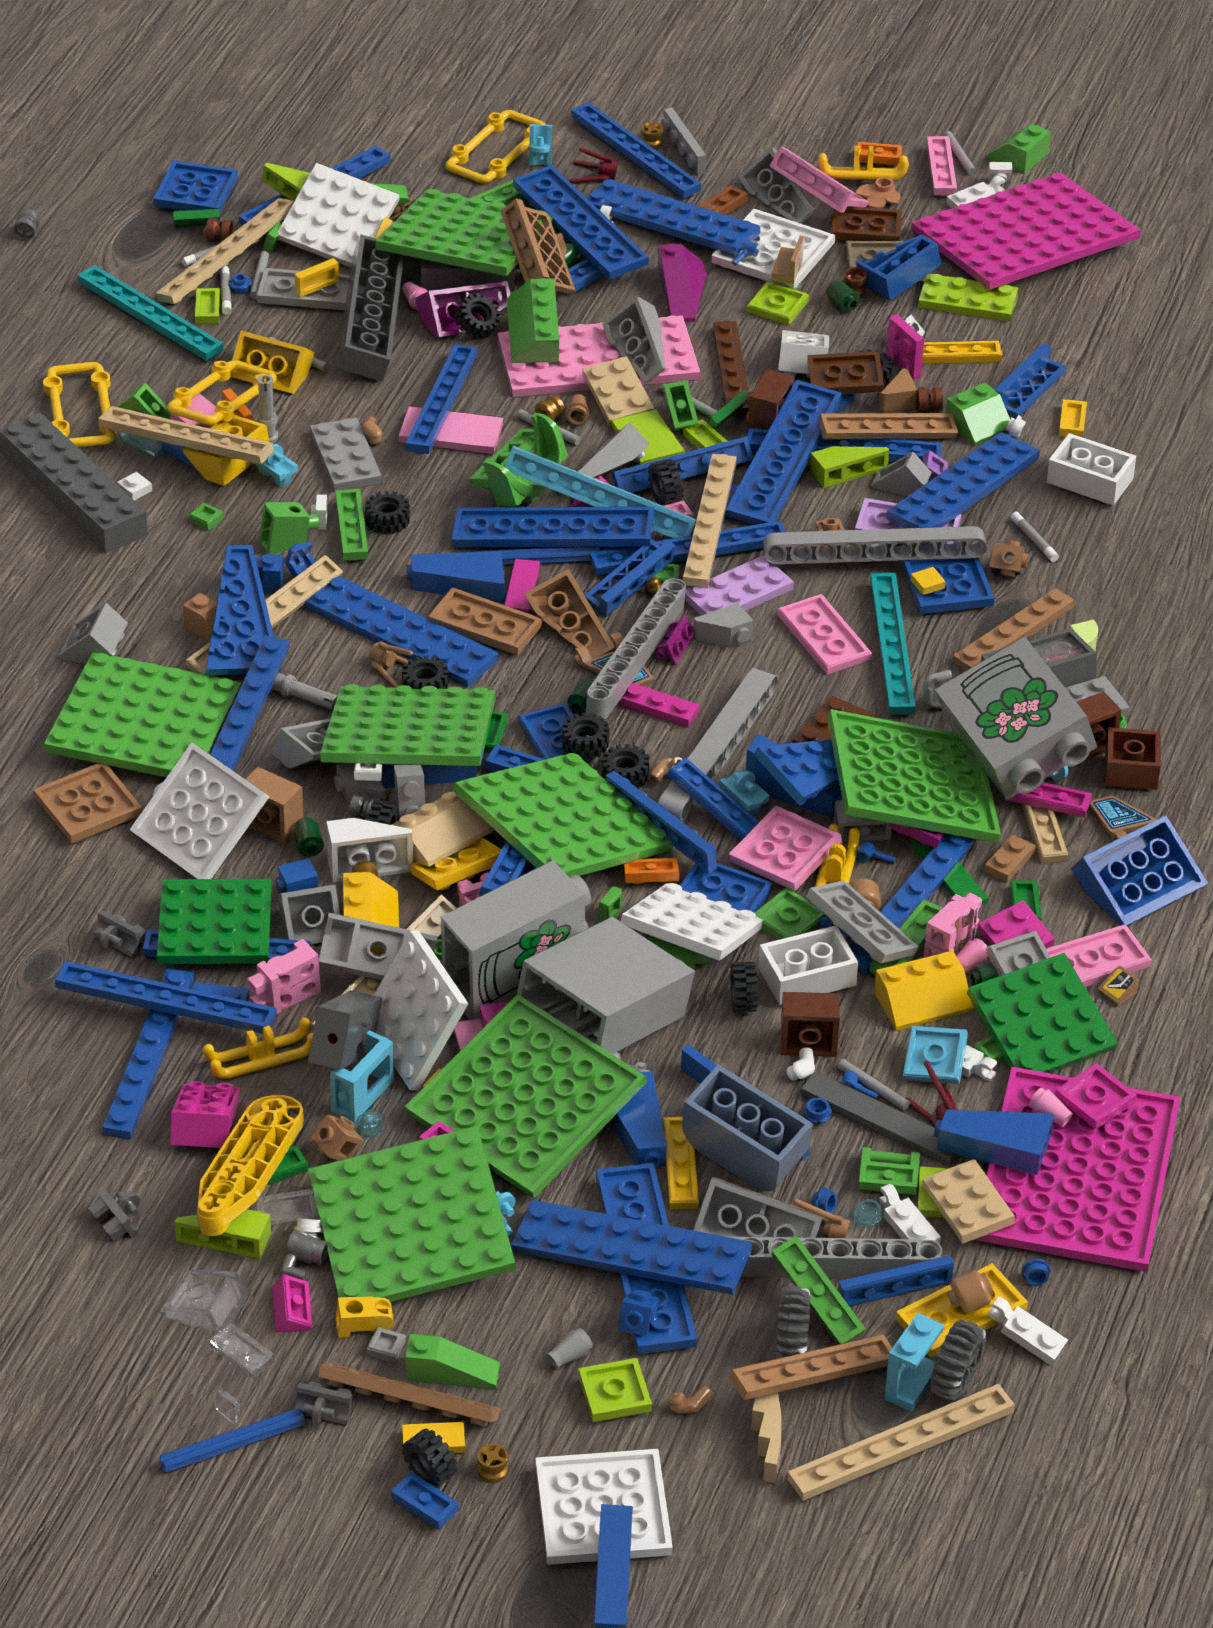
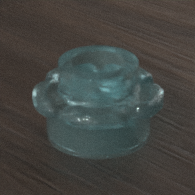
(371, 1123)
(868, 1212)

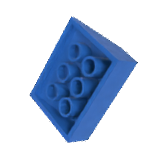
(1139, 872)

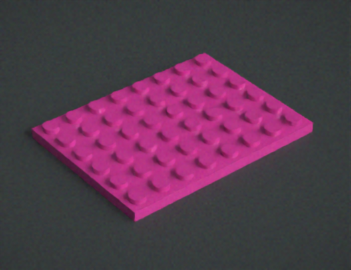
(1025, 230)
(1095, 1186)

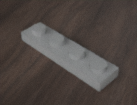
(684, 141)

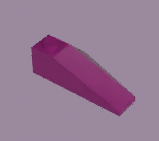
(681, 279)
(438, 307)

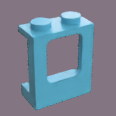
(349, 1088)
(908, 1367)

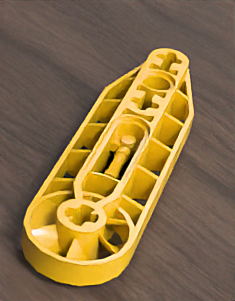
(237, 1184)

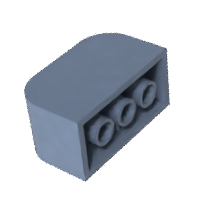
(744, 1129)

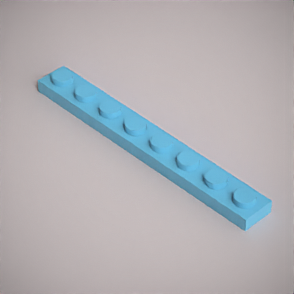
(594, 491)

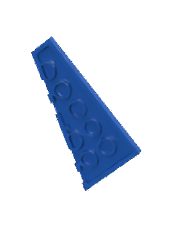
(240, 615)
(801, 767)

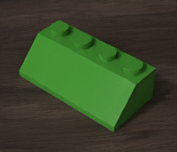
(533, 322)

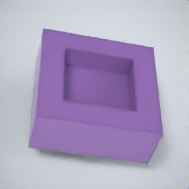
(934, 464)

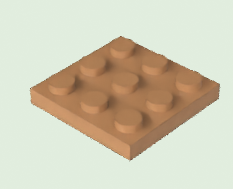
(87, 802)

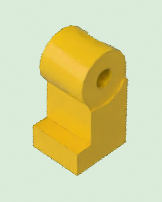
(362, 1315)

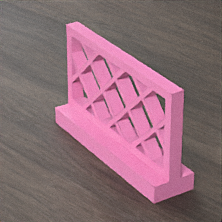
(815, 181)

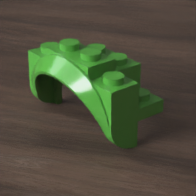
(511, 488)

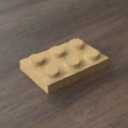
(617, 389)
(968, 1201)

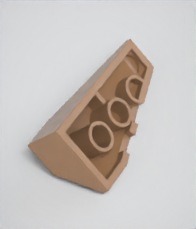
(569, 613)

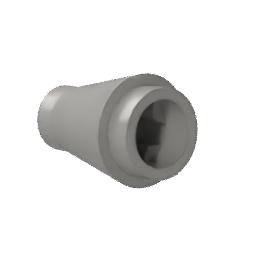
(571, 1347)

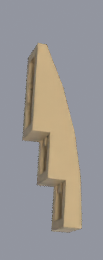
(767, 1420)

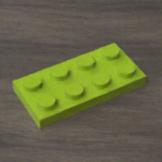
(967, 297)

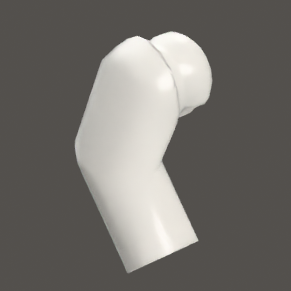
(802, 1068)

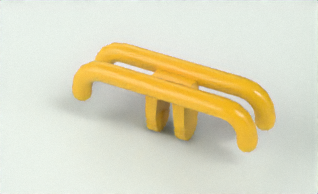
(867, 173)
(839, 863)
(260, 1053)

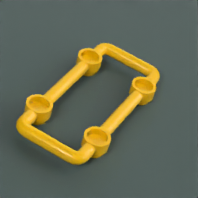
(498, 166)
(100, 382)
(224, 409)

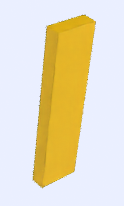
(961, 352)
(680, 1166)

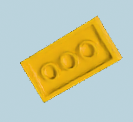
(939, 1308)

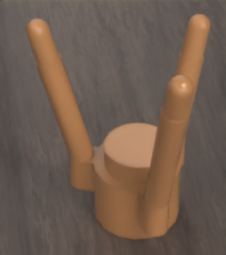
(384, 655)
(834, 1226)

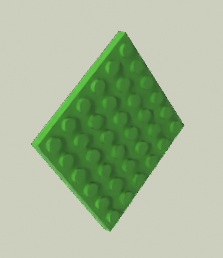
(453, 233)
(140, 714)
(409, 725)
(911, 777)
(563, 815)
(531, 1093)
(412, 1218)

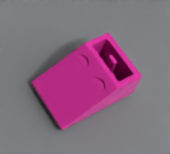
(204, 1114)

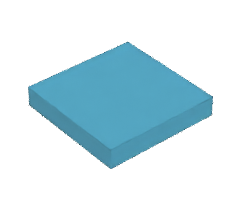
(939, 1046)

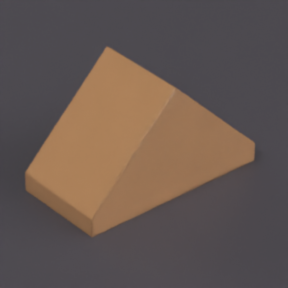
(899, 394)

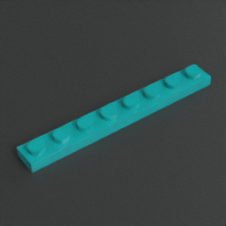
(150, 312)
(892, 644)

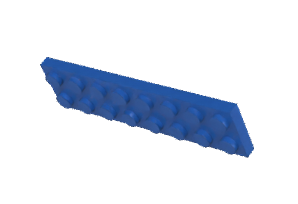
(674, 217)
(581, 222)
(782, 454)
(964, 483)
(553, 527)
(400, 627)
(636, 1195)
(632, 1247)

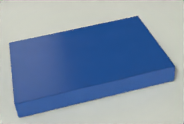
(545, 730)
(728, 885)

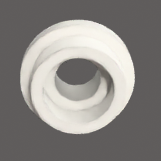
(1015, 427)
(309, 1226)

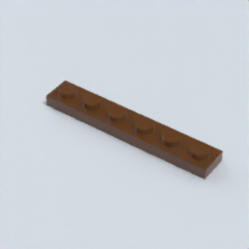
(730, 362)

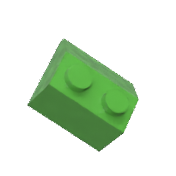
(1023, 148)
(978, 413)

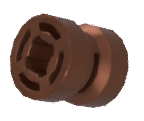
(218, 229)
(857, 281)
(929, 399)

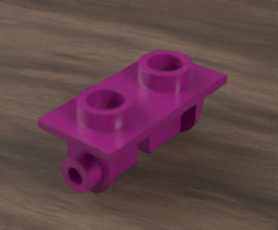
(675, 640)

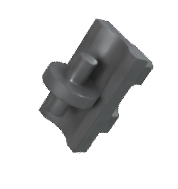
(116, 933)
(120, 1223)
(324, 1403)

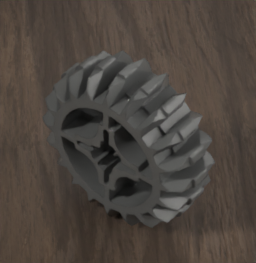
(793, 1321)
(958, 1360)

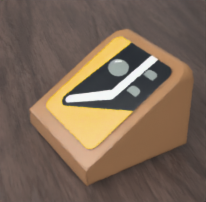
(1119, 986)

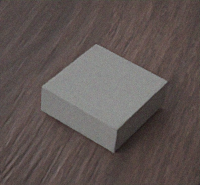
(386, 1345)

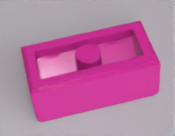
(291, 1304)

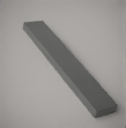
(876, 1116)

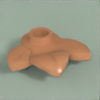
(879, 193)

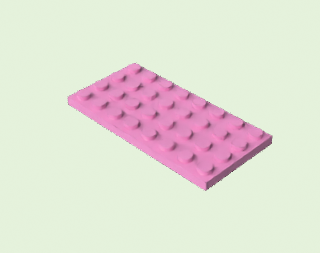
(587, 346)

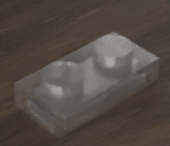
(242, 1350)

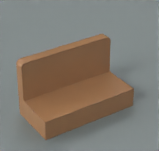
(788, 263)

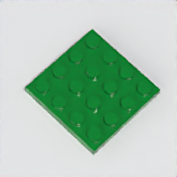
(214, 921)
(1042, 1016)

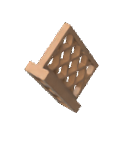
(527, 242)

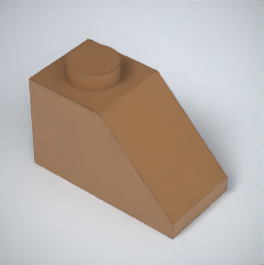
(200, 615)

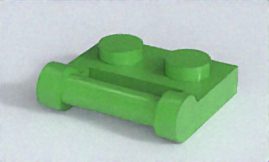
(889, 1168)

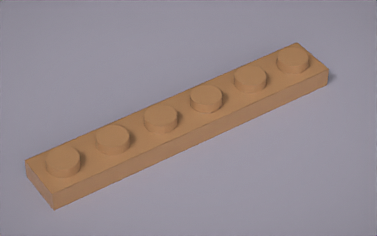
(888, 426)
(1015, 628)
(811, 1367)
(396, 1391)

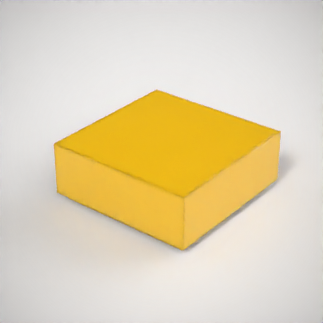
(928, 580)

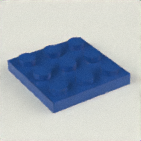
(195, 187)
(964, 586)

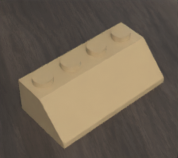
(443, 828)

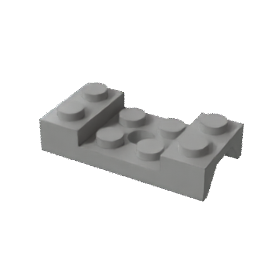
(349, 942)

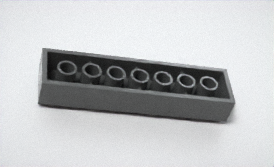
(370, 310)
(73, 482)

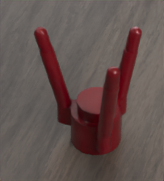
(606, 167)
(948, 1102)

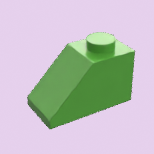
(145, 401)
(680, 405)

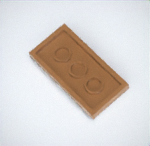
(486, 621)

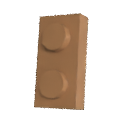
(1009, 858)

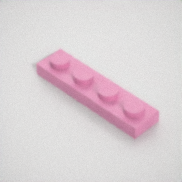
(941, 165)

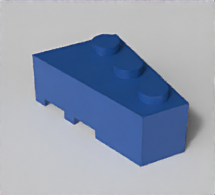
(902, 267)

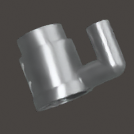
(305, 1249)

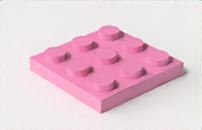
(784, 848)

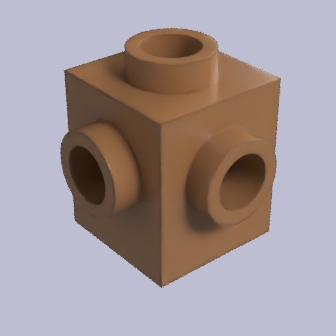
(1002, 551)
(337, 1138)

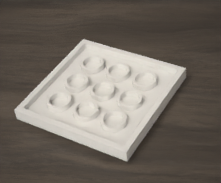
(334, 213)
(774, 234)
(199, 813)
(692, 921)
(417, 1009)
(572, 1497)

